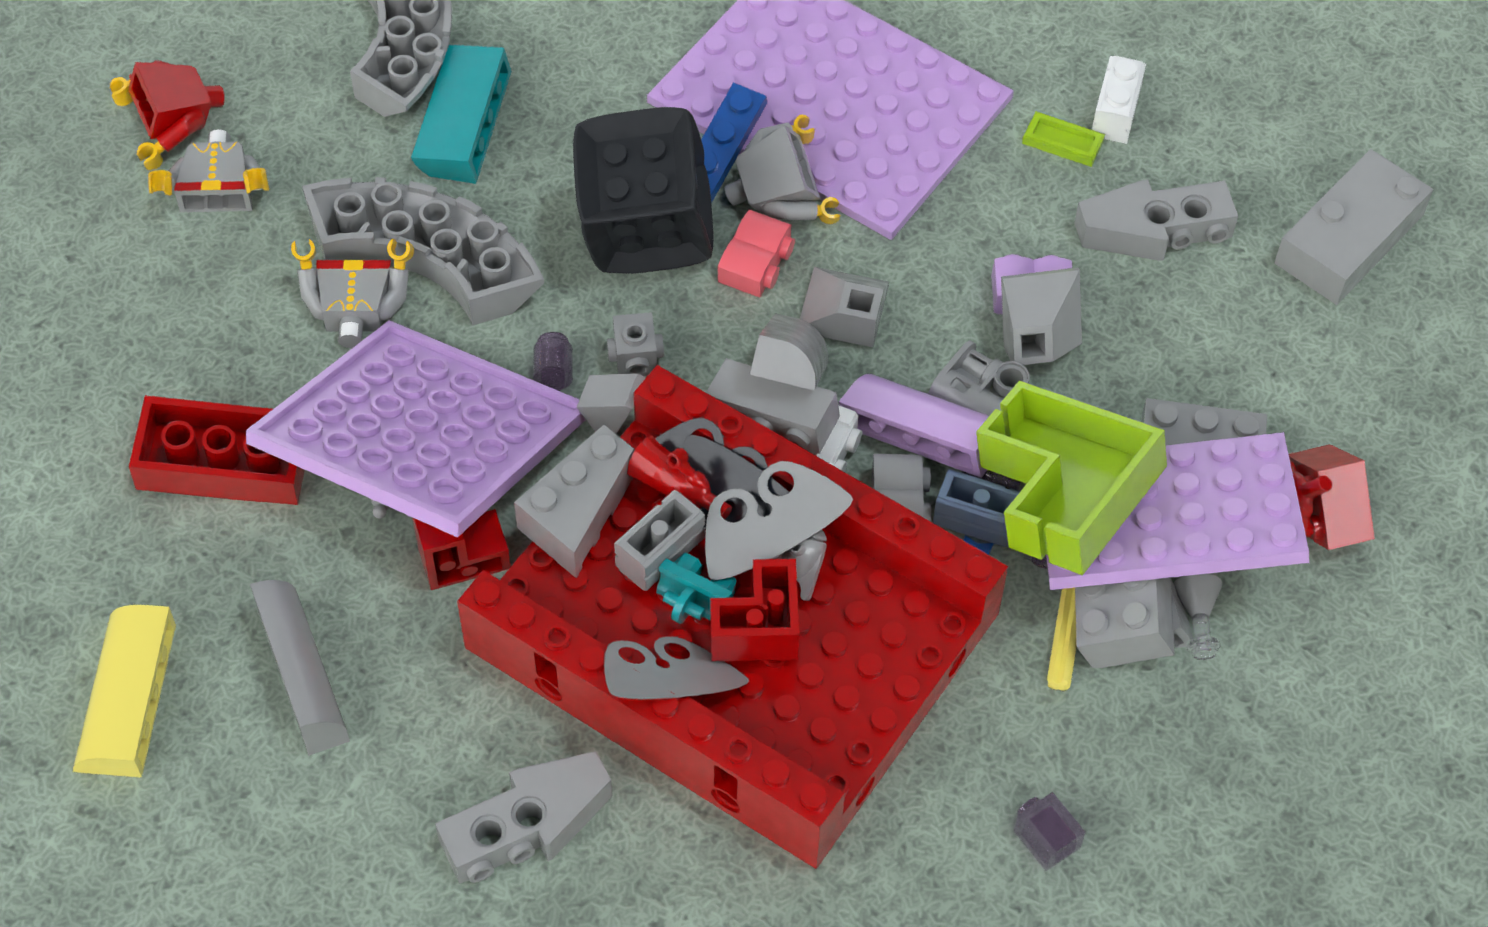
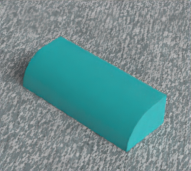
(462, 113)

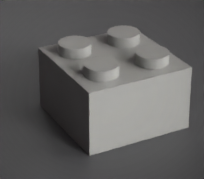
(1124, 622)

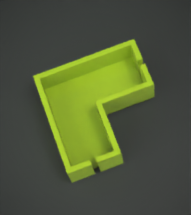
(1079, 472)

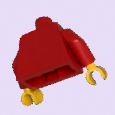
(169, 103)

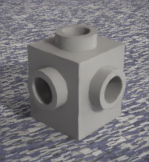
(635, 344)

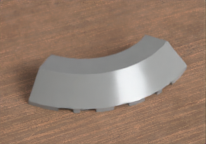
(403, 55)
(449, 236)

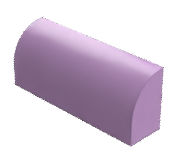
(917, 422)

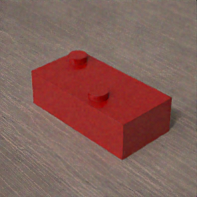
(204, 453)

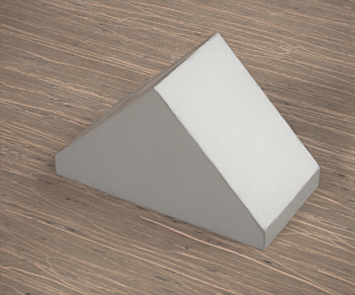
(608, 399)

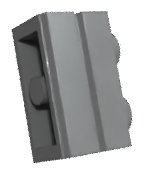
(659, 535)

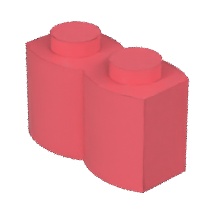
(755, 253)

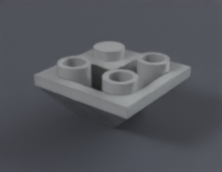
(845, 306)
(1041, 315)

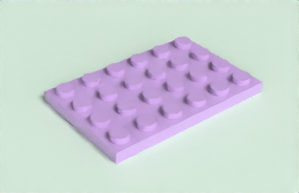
(1207, 513)

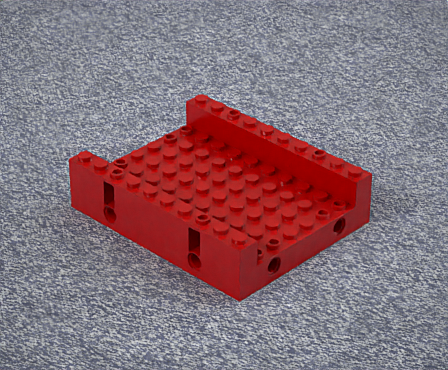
(805, 735)

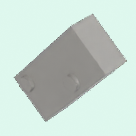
(1353, 226)

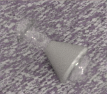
(1198, 597)

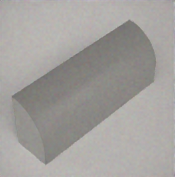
(790, 353)
(300, 665)

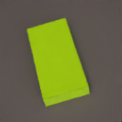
(1063, 139)

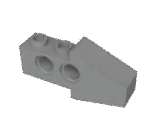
(1148, 221)
(556, 792)

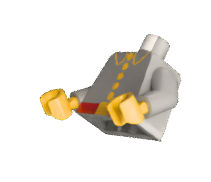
(778, 175)
(212, 176)
(353, 293)

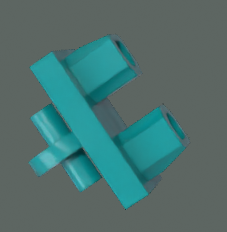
(687, 590)

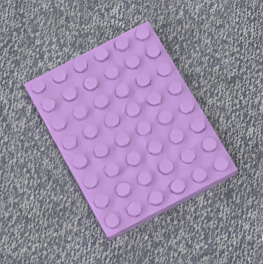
(880, 101)

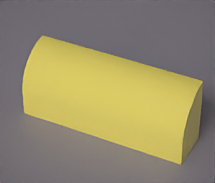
(126, 691)

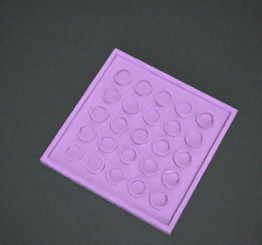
(419, 427)

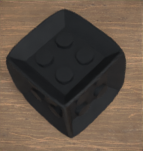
(643, 190)

